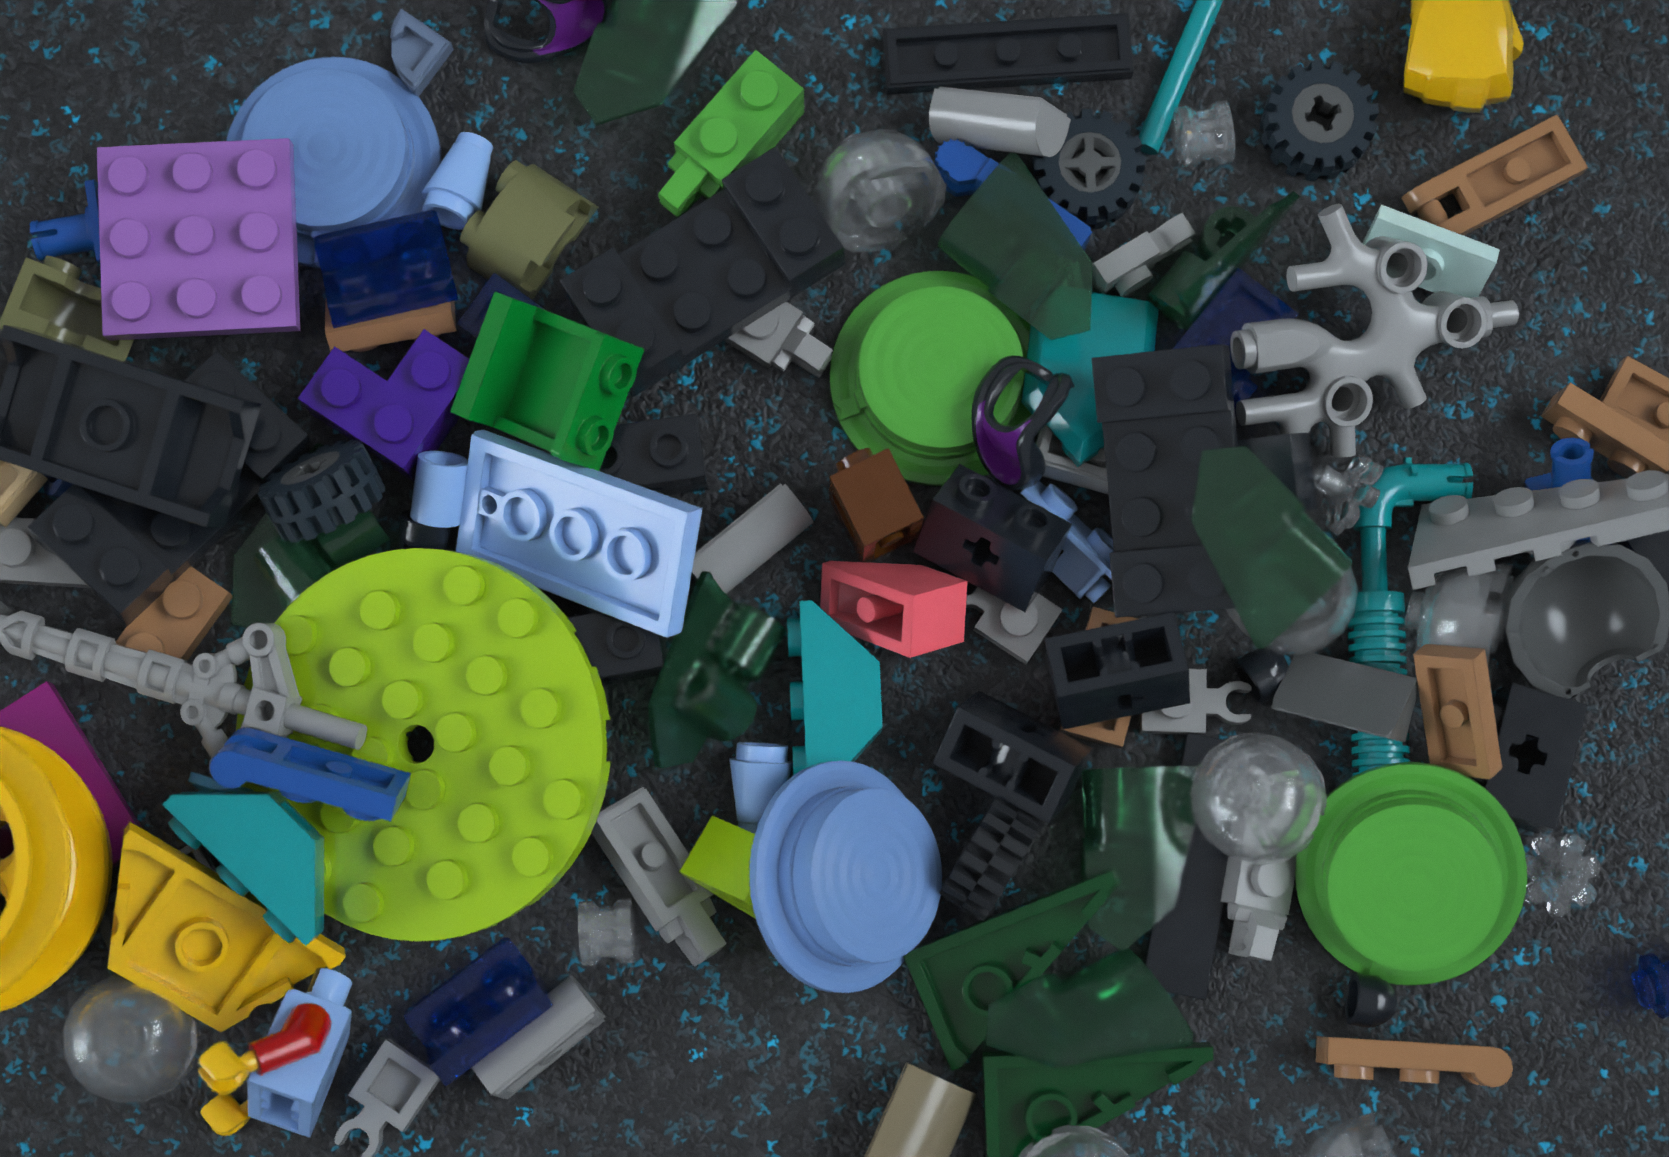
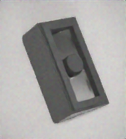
(1348, 695)

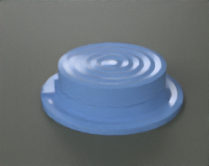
(356, 141)
(843, 876)

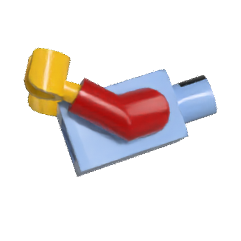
(288, 1066)

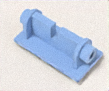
(1085, 551)

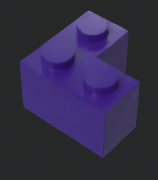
(391, 416)

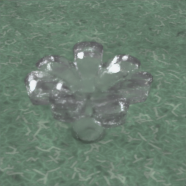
(1347, 491)
(1560, 873)

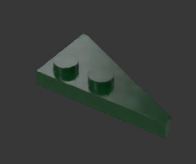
(996, 956)
(1031, 1099)

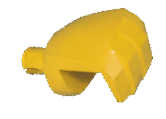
(1462, 53)

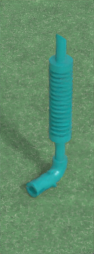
(1377, 609)

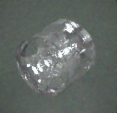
(1204, 134)
(606, 932)

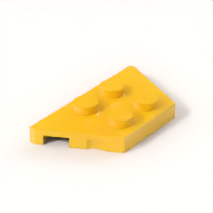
(199, 939)

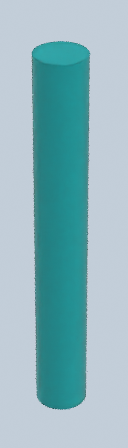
(1178, 75)

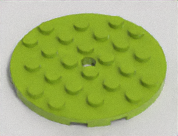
(512, 728)

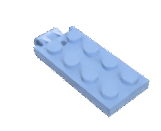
(564, 528)

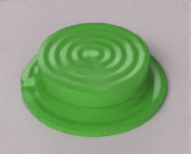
(912, 369)
(1412, 874)

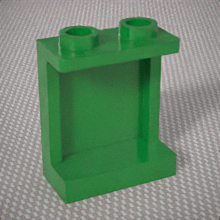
(547, 380)

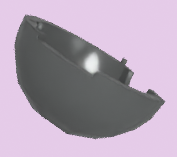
(1583, 613)

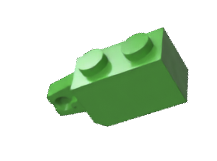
(731, 131)

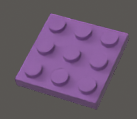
(198, 239)

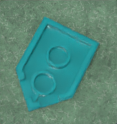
(1117, 328)

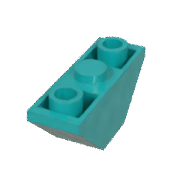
(837, 690)
(261, 850)

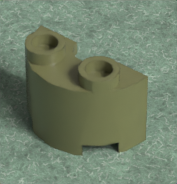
(525, 227)
(58, 304)

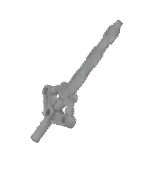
(204, 688)

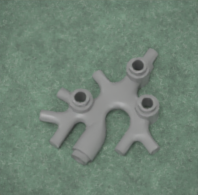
(1338, 368)

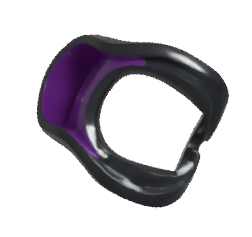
(569, 30)
(1010, 450)

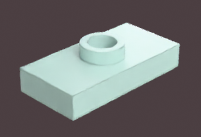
(1453, 260)

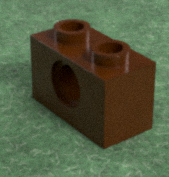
(874, 504)

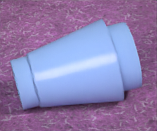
(459, 181)
(756, 777)

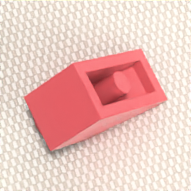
(895, 604)

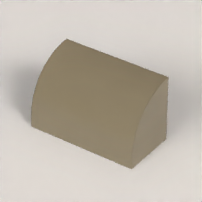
(921, 1116)

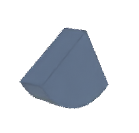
(417, 51)

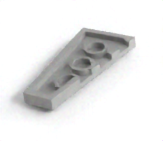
(1541, 522)

